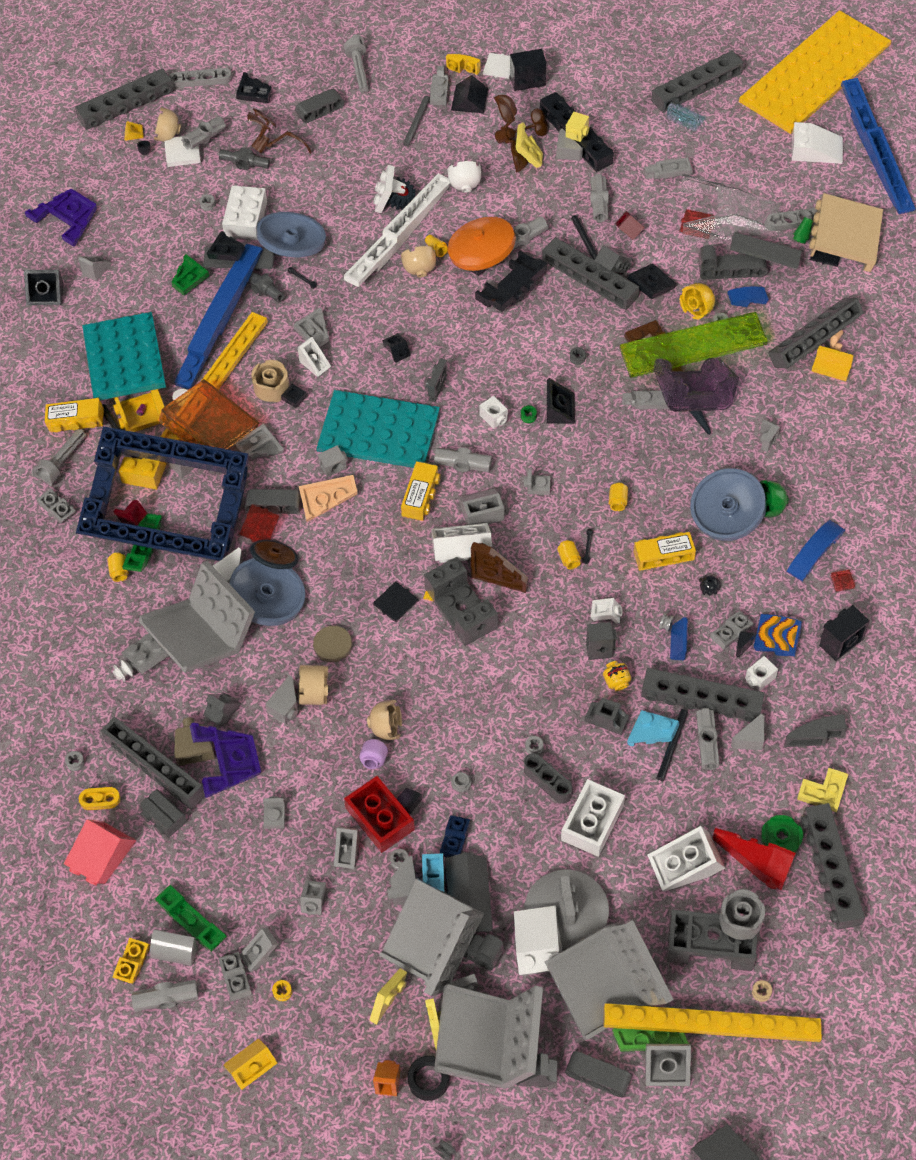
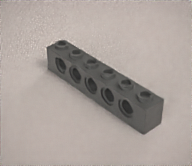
(697, 81)
(124, 99)
(590, 273)
(815, 332)
(711, 690)
(153, 763)
(822, 816)

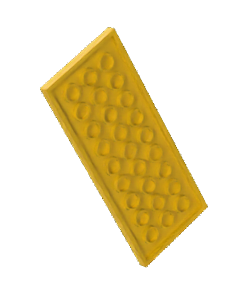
(814, 71)

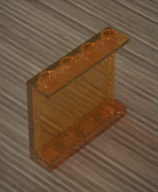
(207, 417)

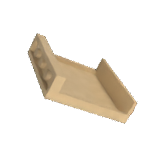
(846, 229)

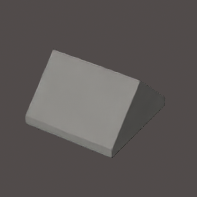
(667, 1064)

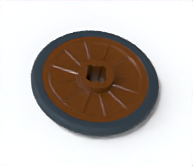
(274, 554)

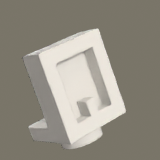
(606, 609)

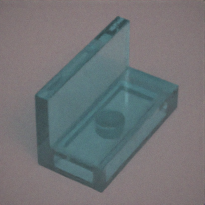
(684, 117)

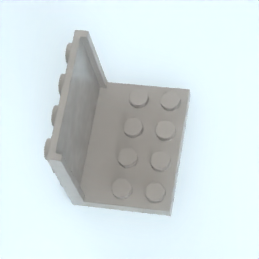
(205, 625)
(431, 935)
(608, 969)
(488, 1036)

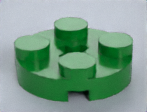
(783, 824)

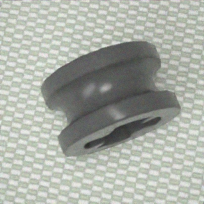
(577, 361)
(445, 1150)

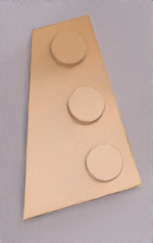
(325, 495)

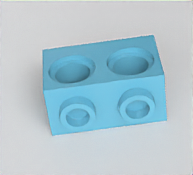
(433, 870)

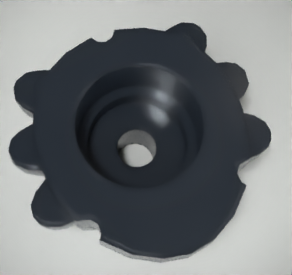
(709, 587)

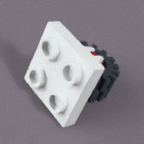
(392, 191)

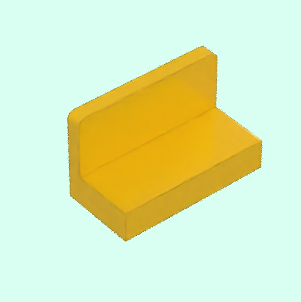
(832, 363)
(250, 1063)

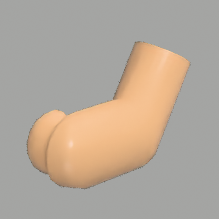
(834, 341)

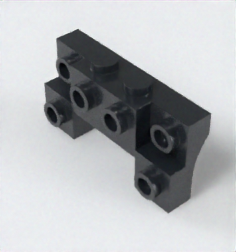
(515, 285)

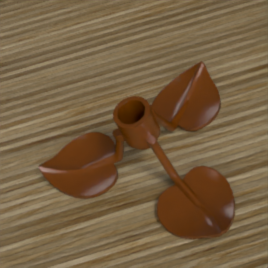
(508, 110)
(262, 140)

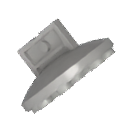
(578, 900)

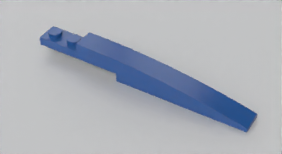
(877, 146)
(217, 316)

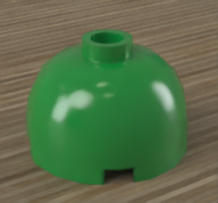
(775, 496)

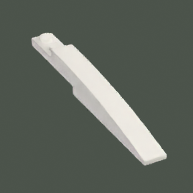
(398, 231)

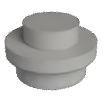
(461, 782)

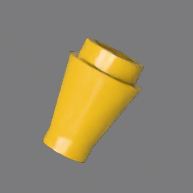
(437, 244)

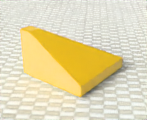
(133, 131)

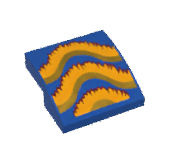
(778, 635)

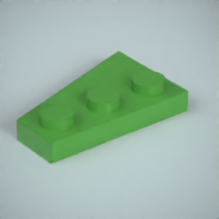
(637, 1039)

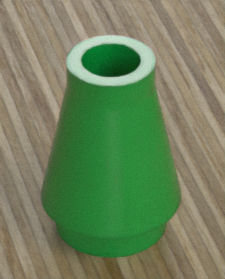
(803, 231)

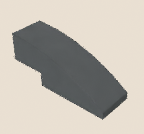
(817, 731)

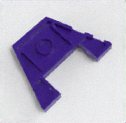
(70, 208)
(235, 757)

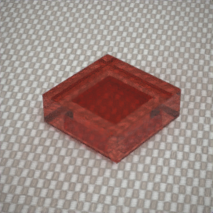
(842, 580)

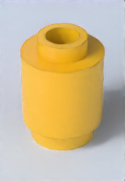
(618, 496)
(569, 554)
(115, 563)

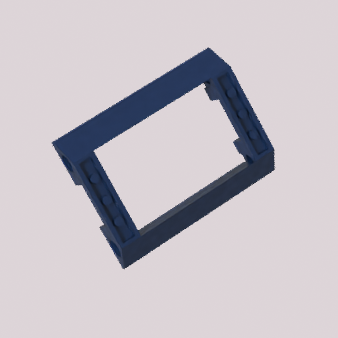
(116, 442)

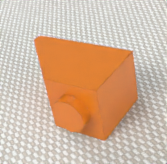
(387, 1078)

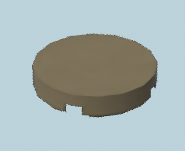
(332, 643)

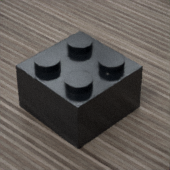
(528, 69)
(843, 632)

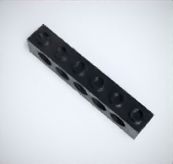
(558, 113)

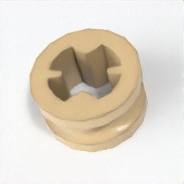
(764, 984)

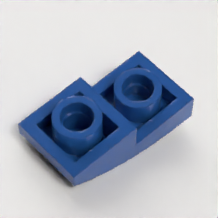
(744, 295)

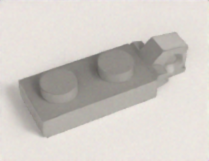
(439, 87)
(668, 169)
(644, 399)

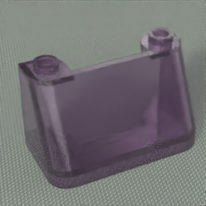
(697, 390)

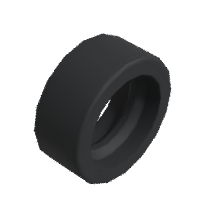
(426, 1095)

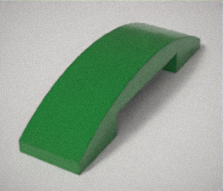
(139, 555)
(189, 919)

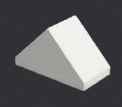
(312, 357)

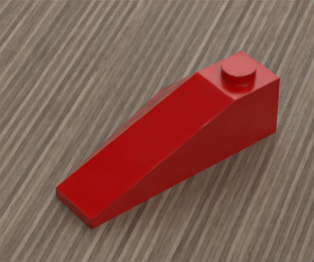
(768, 863)

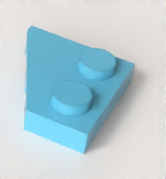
(652, 729)

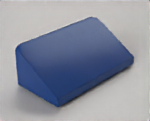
(679, 640)

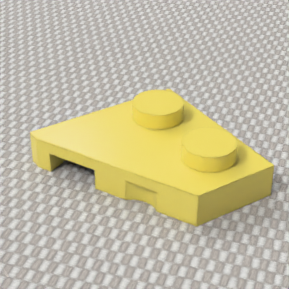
(527, 147)
(387, 995)
(434, 1018)

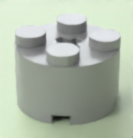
(740, 926)

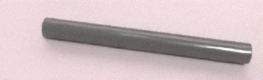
(417, 118)

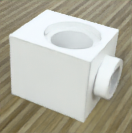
(493, 412)
(762, 667)

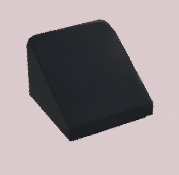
(744, 642)
(409, 799)

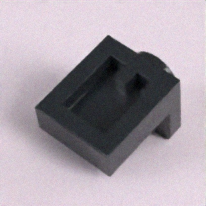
(397, 346)

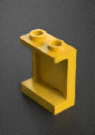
(128, 408)

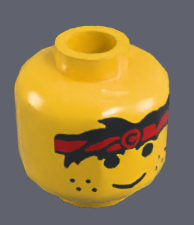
(617, 676)

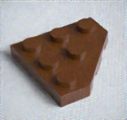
(495, 569)

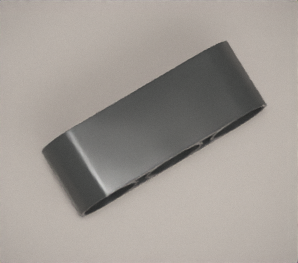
(319, 105)
(274, 500)
(546, 770)
(598, 1074)

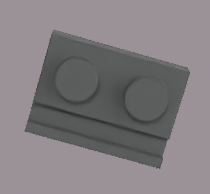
(437, 380)

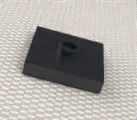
(652, 281)

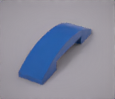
(814, 549)

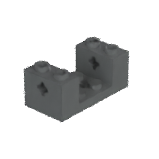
(448, 588)
(689, 937)

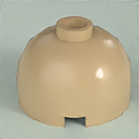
(167, 125)
(419, 261)
(383, 718)

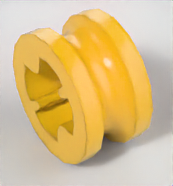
(281, 983)

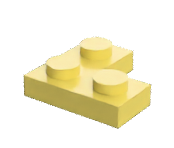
(829, 792)

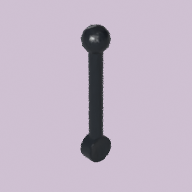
(312, 284)
(586, 559)

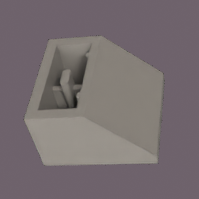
(482, 507)

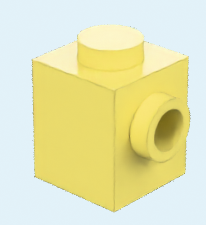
(577, 126)

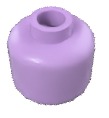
(373, 754)

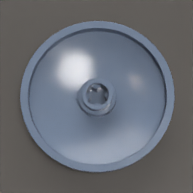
(290, 234)
(728, 504)
(270, 592)

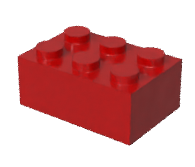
(379, 814)

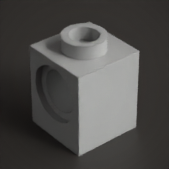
(332, 461)

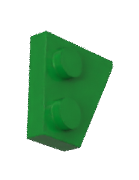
(189, 275)

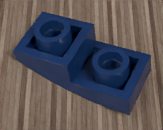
(454, 836)

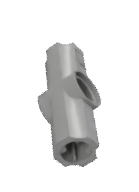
(203, 133)
(599, 198)
(526, 232)
(462, 459)
(708, 749)
(164, 995)

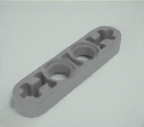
(200, 77)
(794, 216)

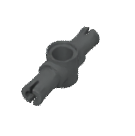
(244, 158)
(265, 286)

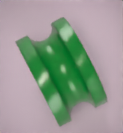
(528, 409)

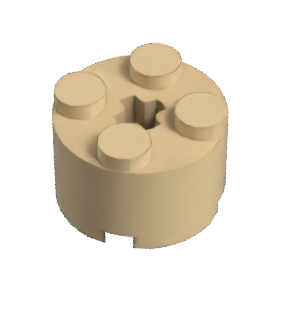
(270, 380)
(313, 685)

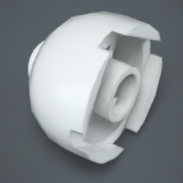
(464, 175)

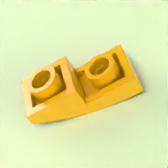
(458, 62)
(131, 961)

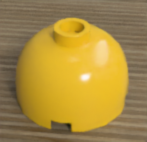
(697, 296)

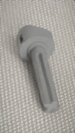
(355, 49)
(48, 470)

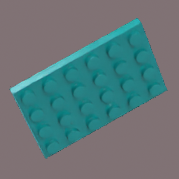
(123, 356)
(379, 428)

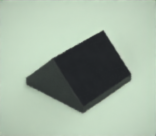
(470, 96)
(43, 287)
(559, 404)

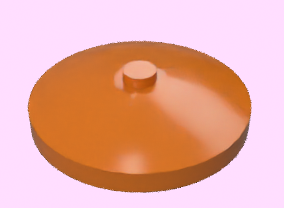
(481, 243)

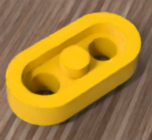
(99, 798)

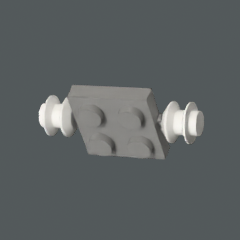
(141, 656)

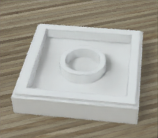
(178, 155)

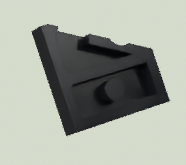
(253, 90)
(225, 248)

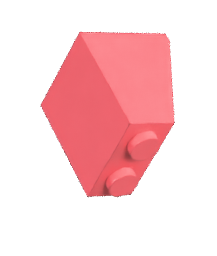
(98, 851)

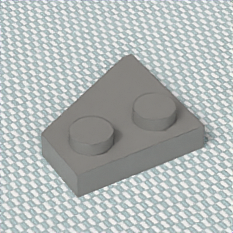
(313, 326)
(259, 443)

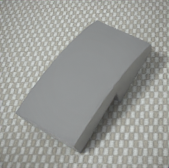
(55, 506)
(729, 632)
(235, 976)

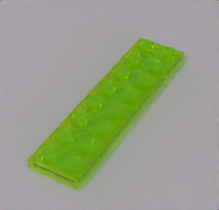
(694, 344)

